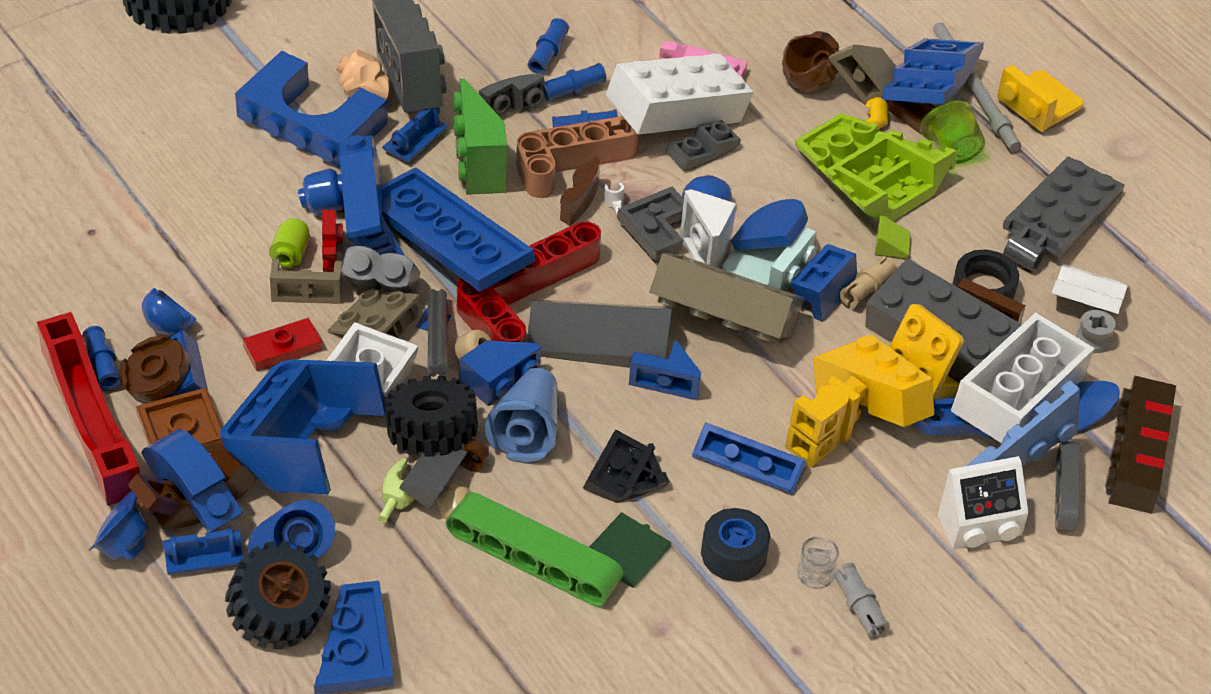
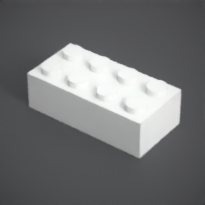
(678, 93)
(1021, 376)

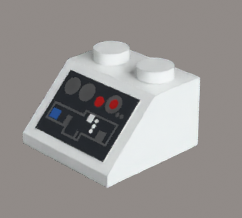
(984, 503)

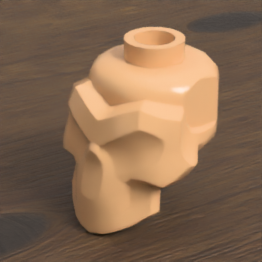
(362, 71)

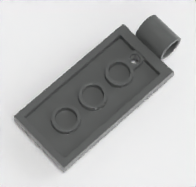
(1058, 212)

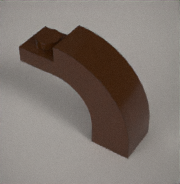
(169, 504)

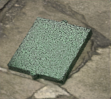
(632, 547)

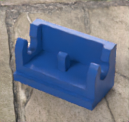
(825, 278)

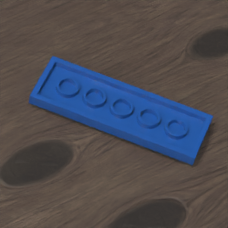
(452, 230)

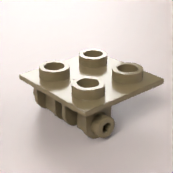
(380, 310)

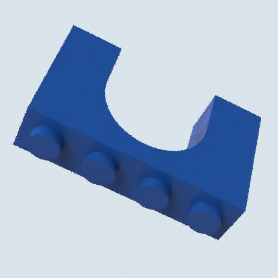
(266, 103)

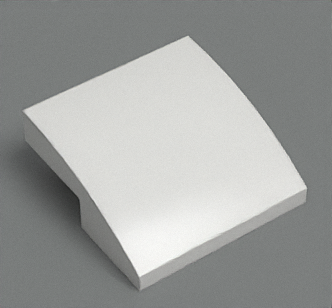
(1090, 288)

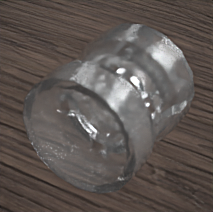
(817, 562)

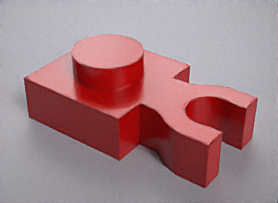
(331, 236)

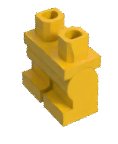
(825, 419)

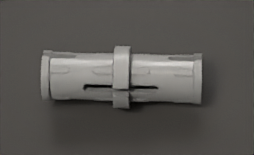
(861, 600)

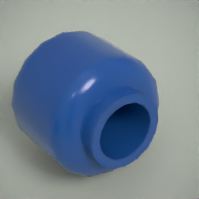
(322, 192)

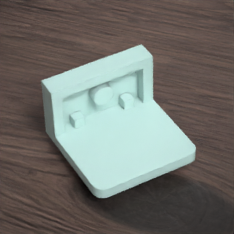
(774, 265)

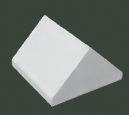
(707, 227)
(391, 354)

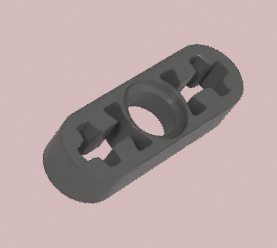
(1067, 486)

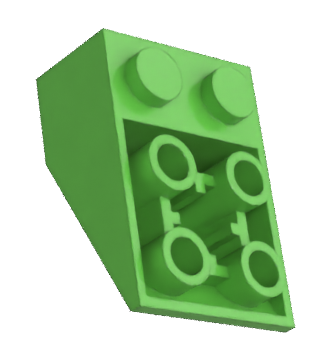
(480, 143)

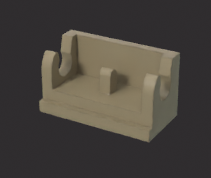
(306, 285)

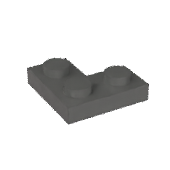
(651, 219)

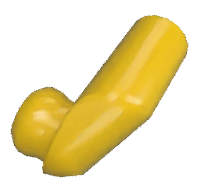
(878, 112)

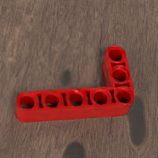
(556, 259)

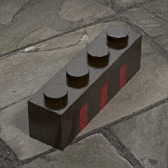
(1142, 444)

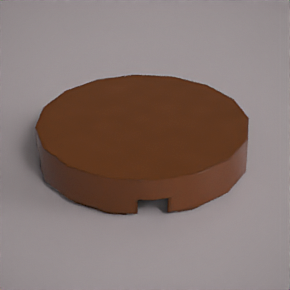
(154, 368)

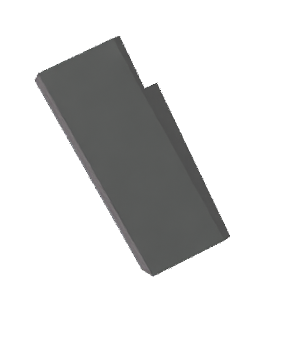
(598, 331)

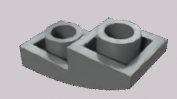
(515, 92)
(706, 145)

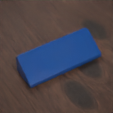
(749, 458)

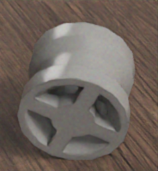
(1096, 329)

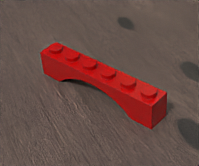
(79, 389)

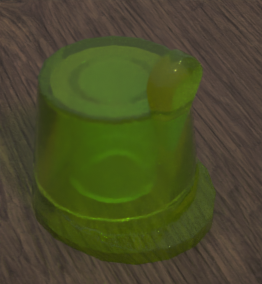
(956, 128)

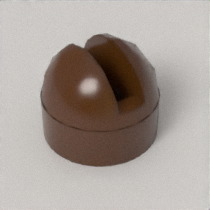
(471, 463)

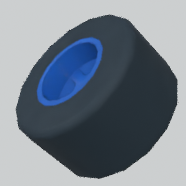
(735, 544)

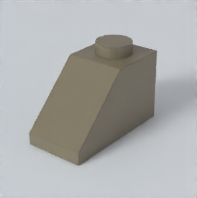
(864, 69)

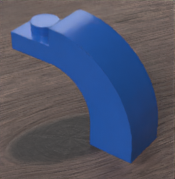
(196, 475)

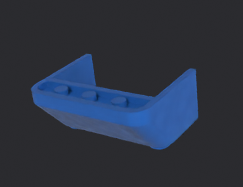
(285, 408)

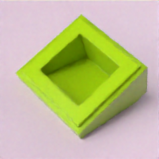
(892, 239)

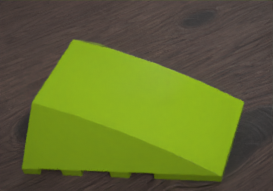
(876, 167)

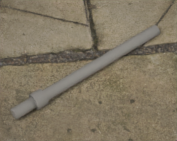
(1000, 123)

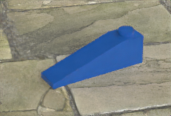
(361, 185)

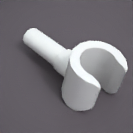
(614, 198)

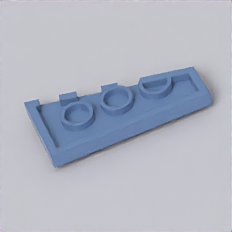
(1050, 426)

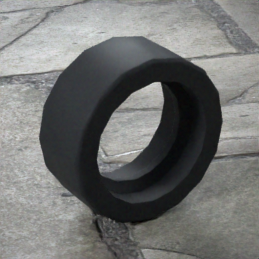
(989, 263)

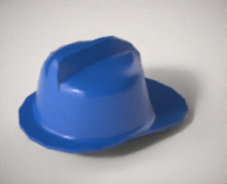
(299, 523)
(122, 531)

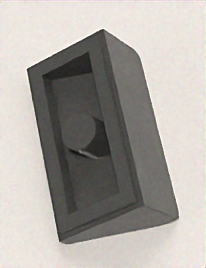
(431, 475)

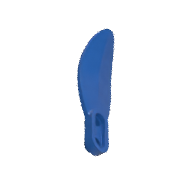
(1095, 402)

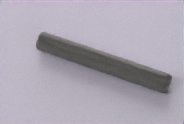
(437, 332)

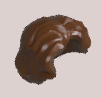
(807, 61)

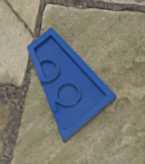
(357, 642)

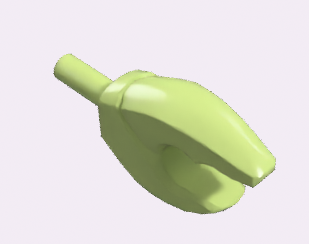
(391, 494)

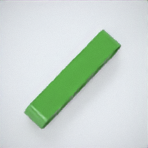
(535, 549)

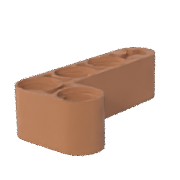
(569, 146)

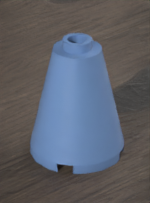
(525, 418)

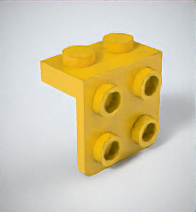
(1037, 97)
(930, 347)

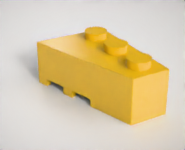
(894, 385)

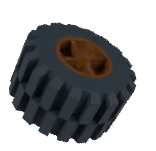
(277, 594)

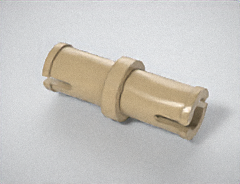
(868, 281)

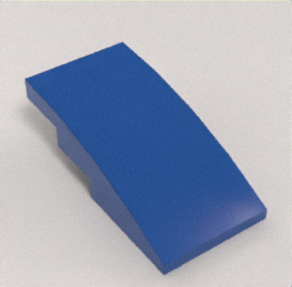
(933, 71)

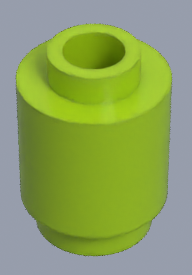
(290, 242)

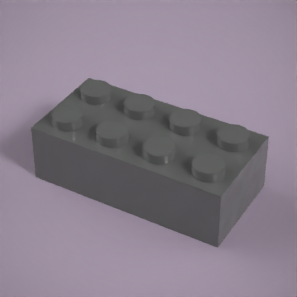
(409, 54)
(977, 322)

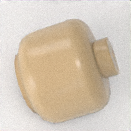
(469, 341)
(450, 499)

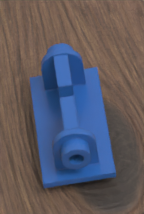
(416, 134)
(203, 553)

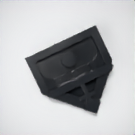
(625, 470)

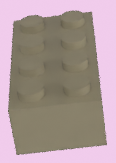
(726, 295)

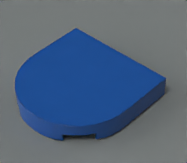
(771, 226)

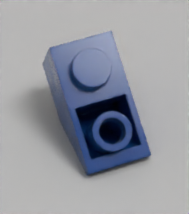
(497, 366)

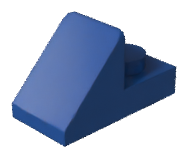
(670, 376)

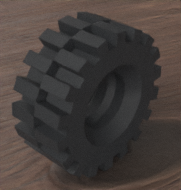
(431, 415)

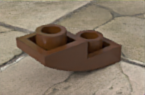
(578, 199)

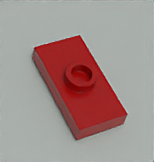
(282, 344)

